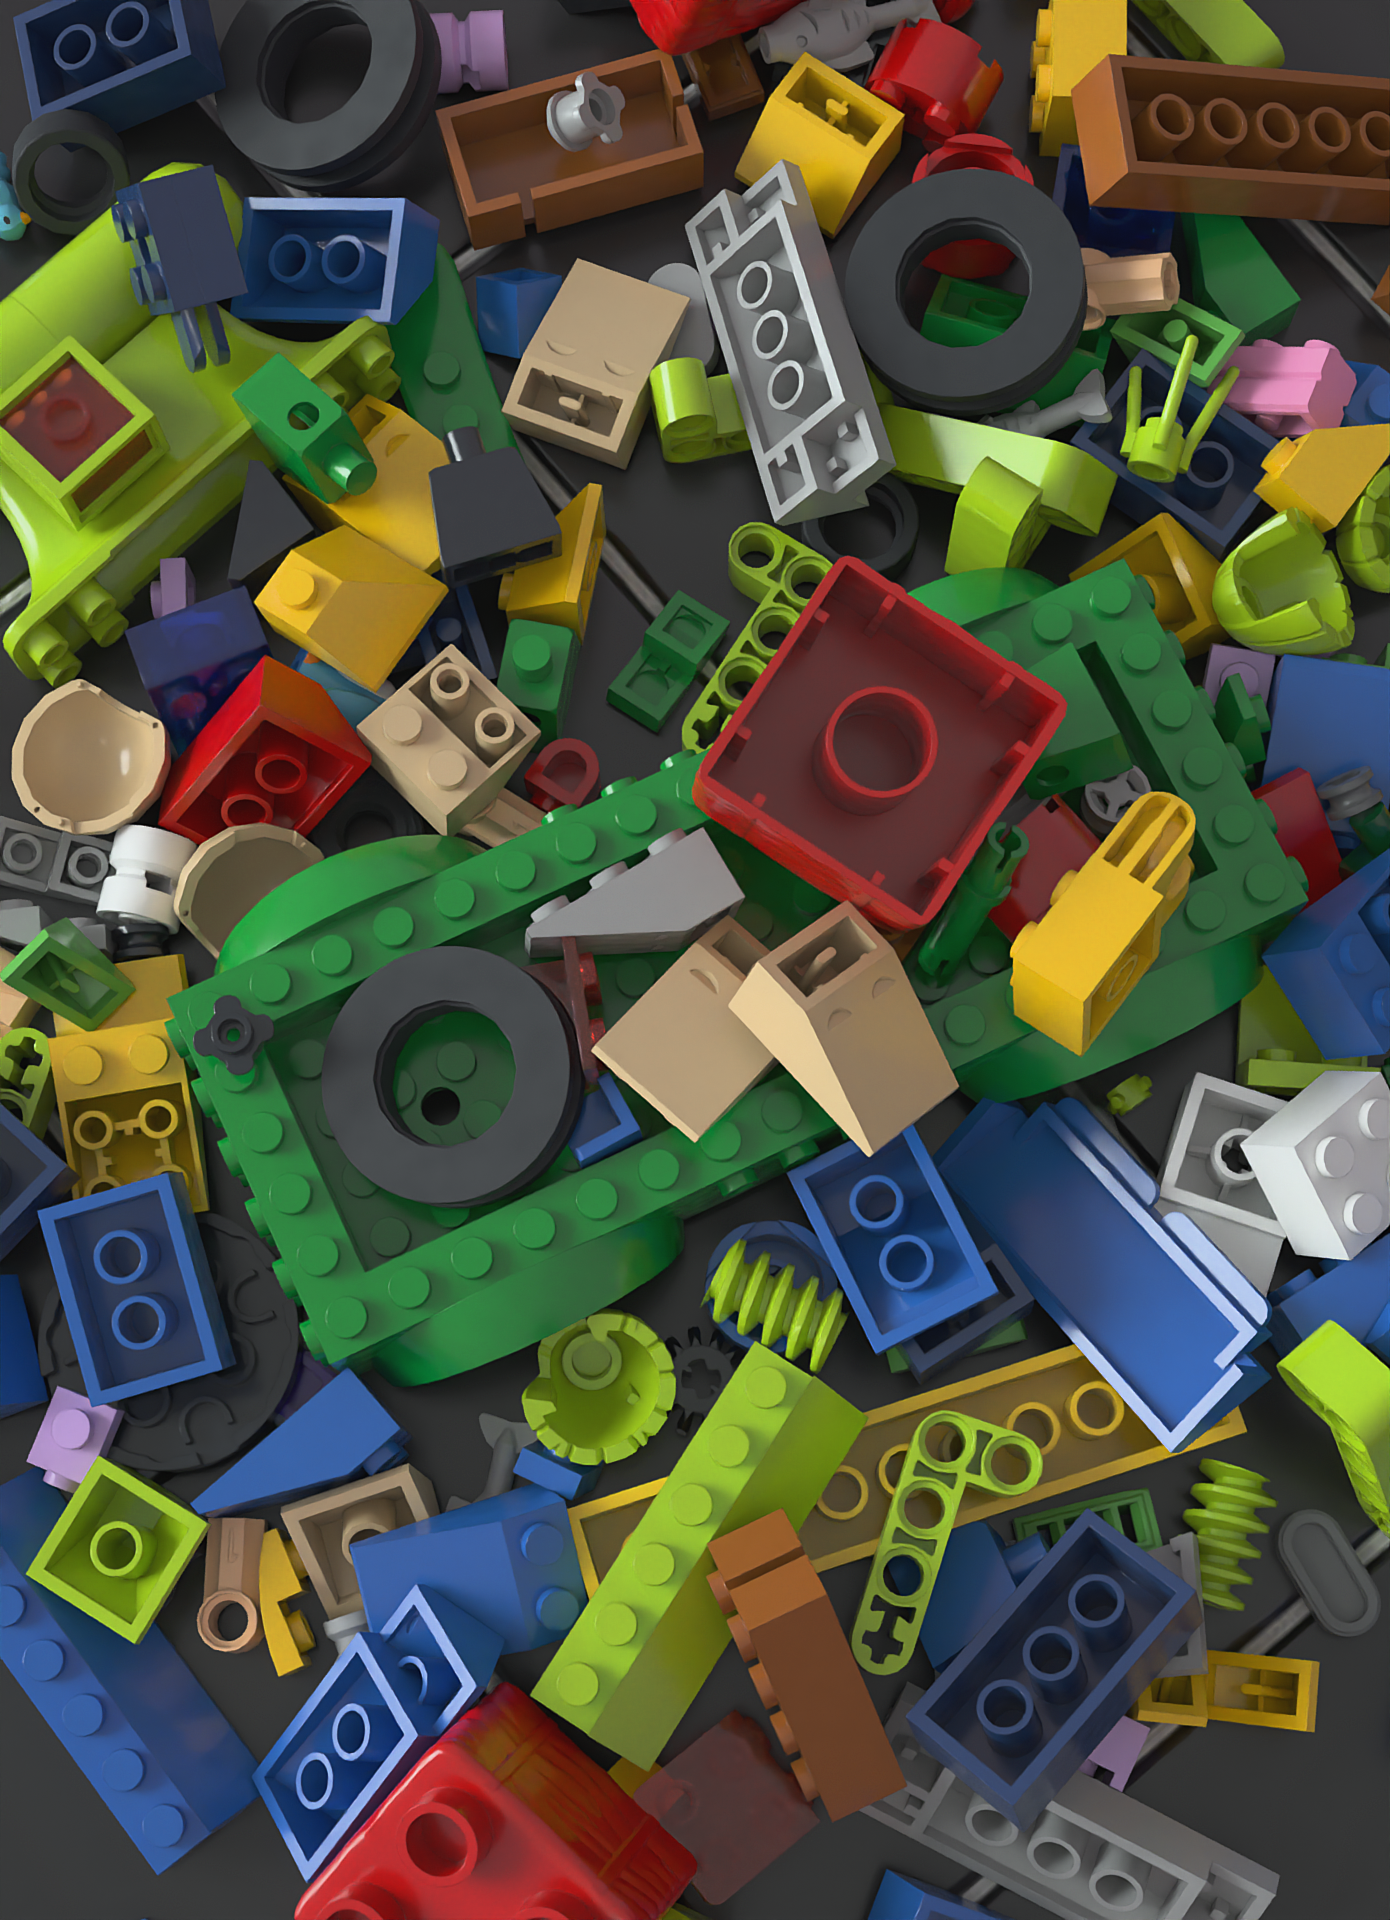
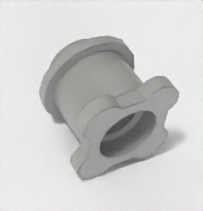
(585, 114)

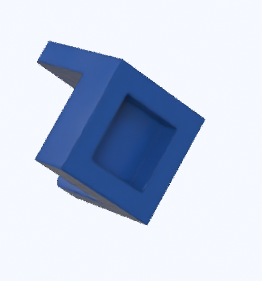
(513, 307)
(603, 1125)

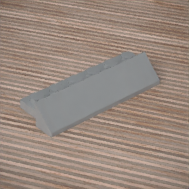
(790, 348)
(1085, 1852)

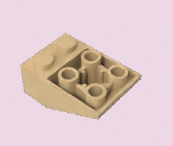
(592, 363)
(848, 1027)
(684, 1041)

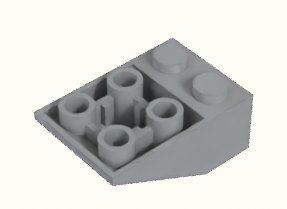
(646, 908)

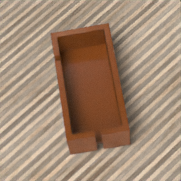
(518, 175)
(803, 1666)

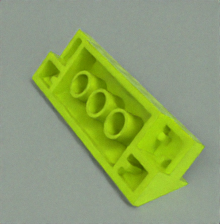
(654, 1617)

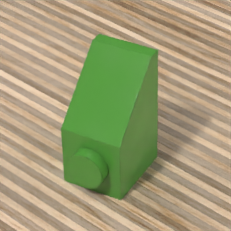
(1165, 335)

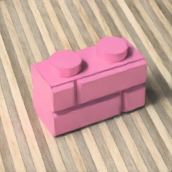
(1289, 387)

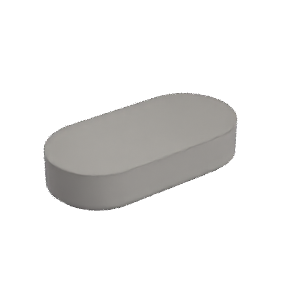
(697, 334)

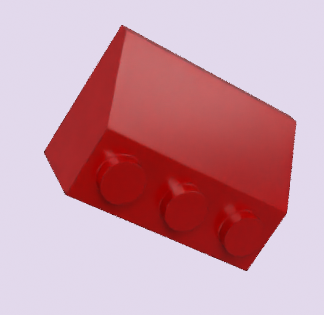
(267, 757)

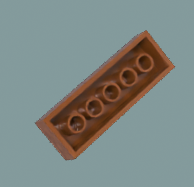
(1234, 140)

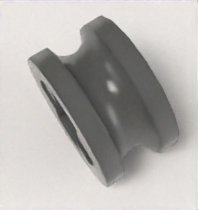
(1349, 793)

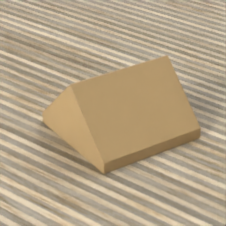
(350, 1513)

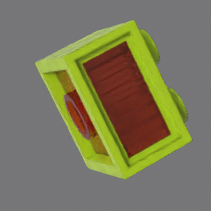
(76, 433)

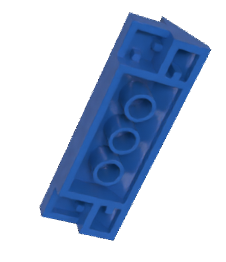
(119, 1707)

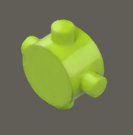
(1129, 1094)

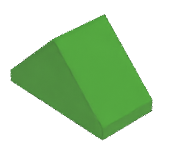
(68, 976)

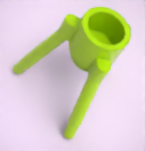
(1158, 447)

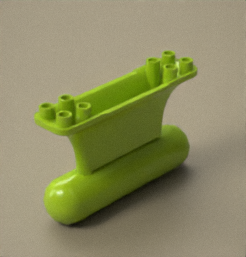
(94, 573)

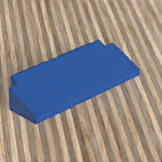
(1125, 1284)

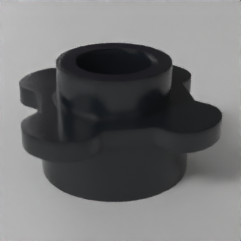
(238, 1054)

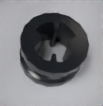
(139, 942)

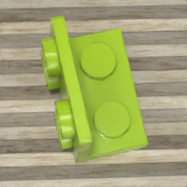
(1276, 1048)

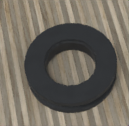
(361, 135)
(930, 216)
(362, 1065)

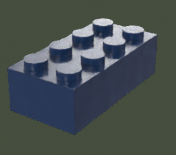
(1055, 1668)

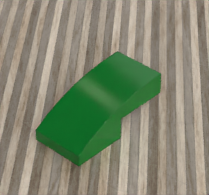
(668, 661)

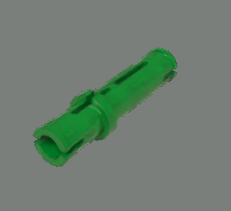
(978, 889)

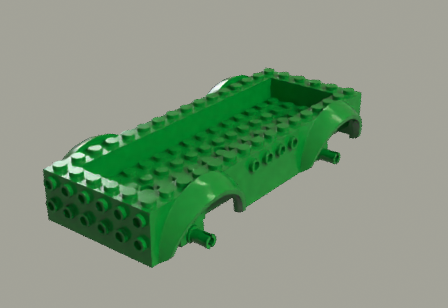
(452, 1289)

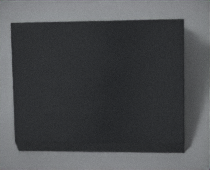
(265, 532)

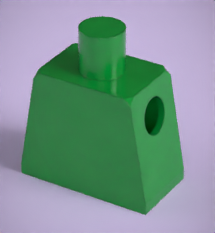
(323, 458)
(540, 674)
(1087, 740)

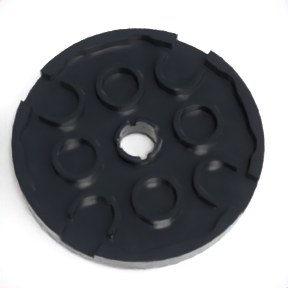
(213, 1413)

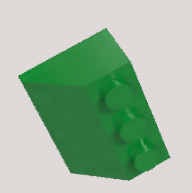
(974, 313)

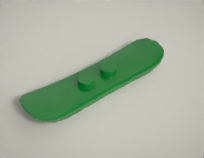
(444, 364)

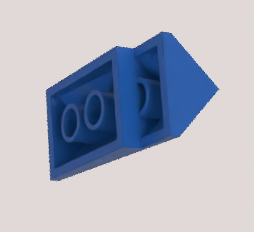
(373, 1723)

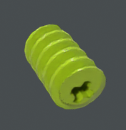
(776, 1305)
(1224, 1528)

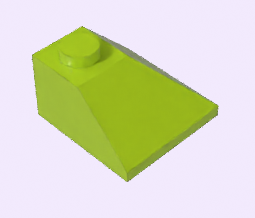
(119, 1548)

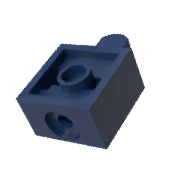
(182, 257)

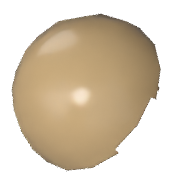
(89, 761)
(234, 874)

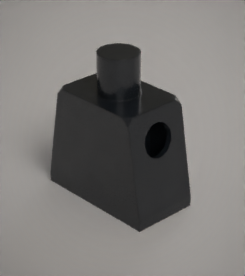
(488, 512)

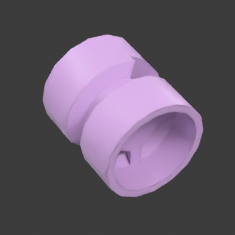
(473, 51)

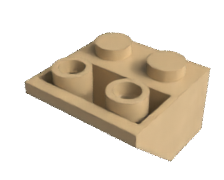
(448, 741)

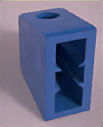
(969, 1587)

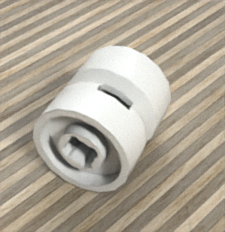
(140, 858)

